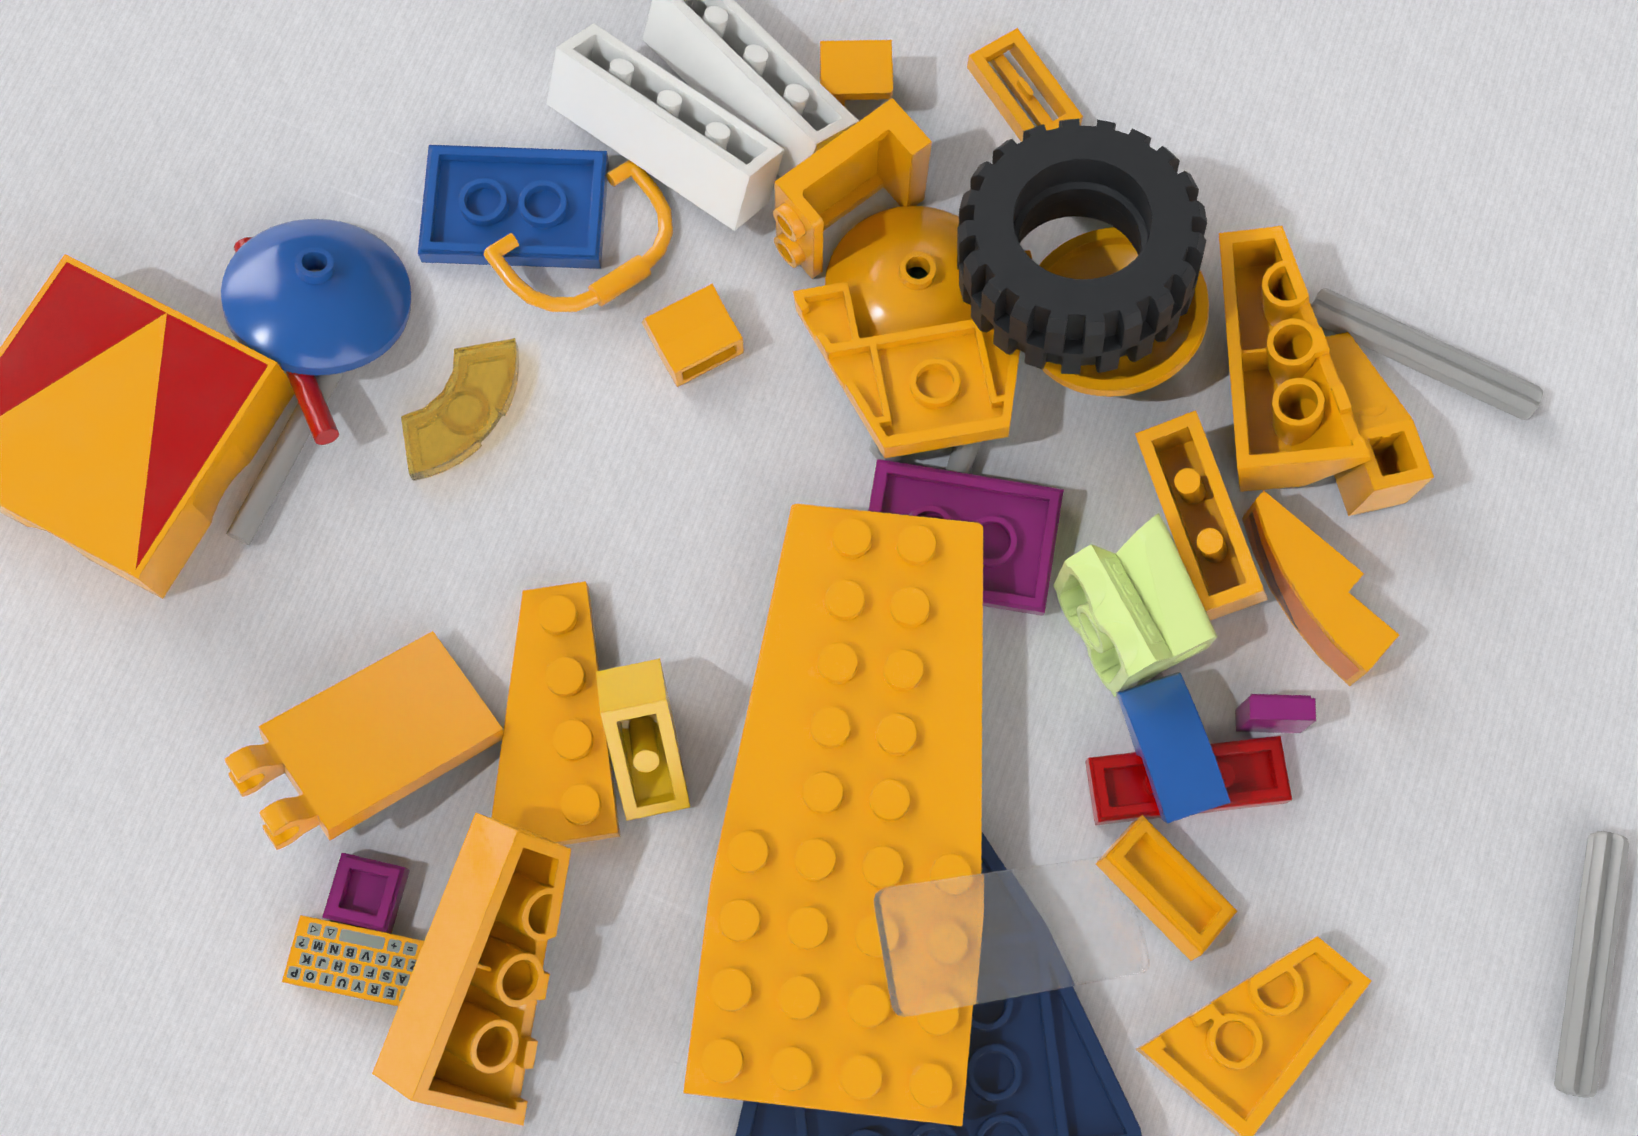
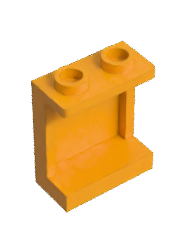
(871, 155)

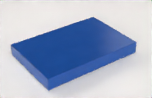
(539, 195)

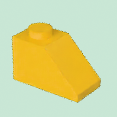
(642, 739)

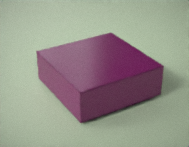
(1275, 713)
(366, 893)

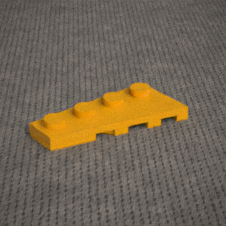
(554, 744)

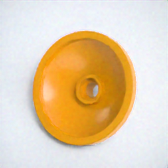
(1102, 254)
(876, 262)

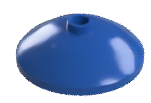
(320, 318)

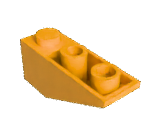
(1397, 454)

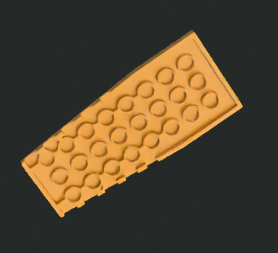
(843, 785)

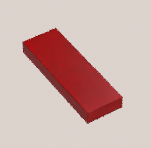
(1250, 769)

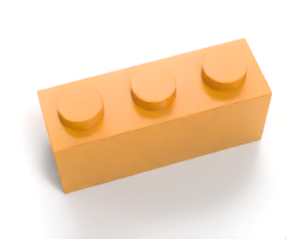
(1201, 515)

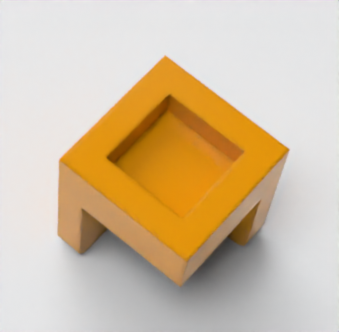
(857, 69)

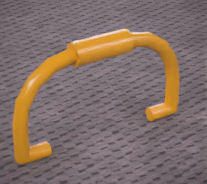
(611, 284)

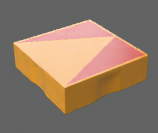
(126, 422)

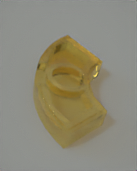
(465, 410)

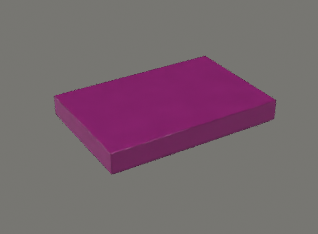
(1015, 516)

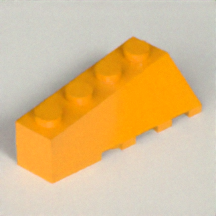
(1284, 388)
(478, 977)

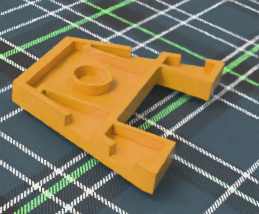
(917, 384)

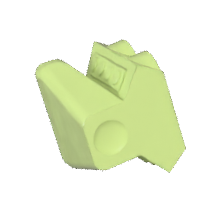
(1134, 607)

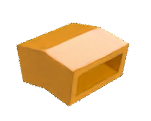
(694, 335)

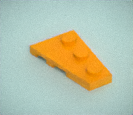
(1258, 1036)

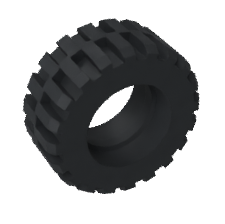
(1092, 176)

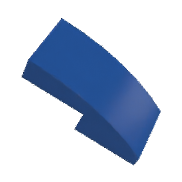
(1173, 747)

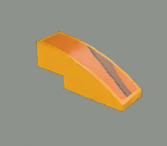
(1314, 588)

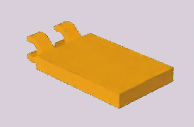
(366, 742)

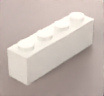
(746, 73)
(664, 126)

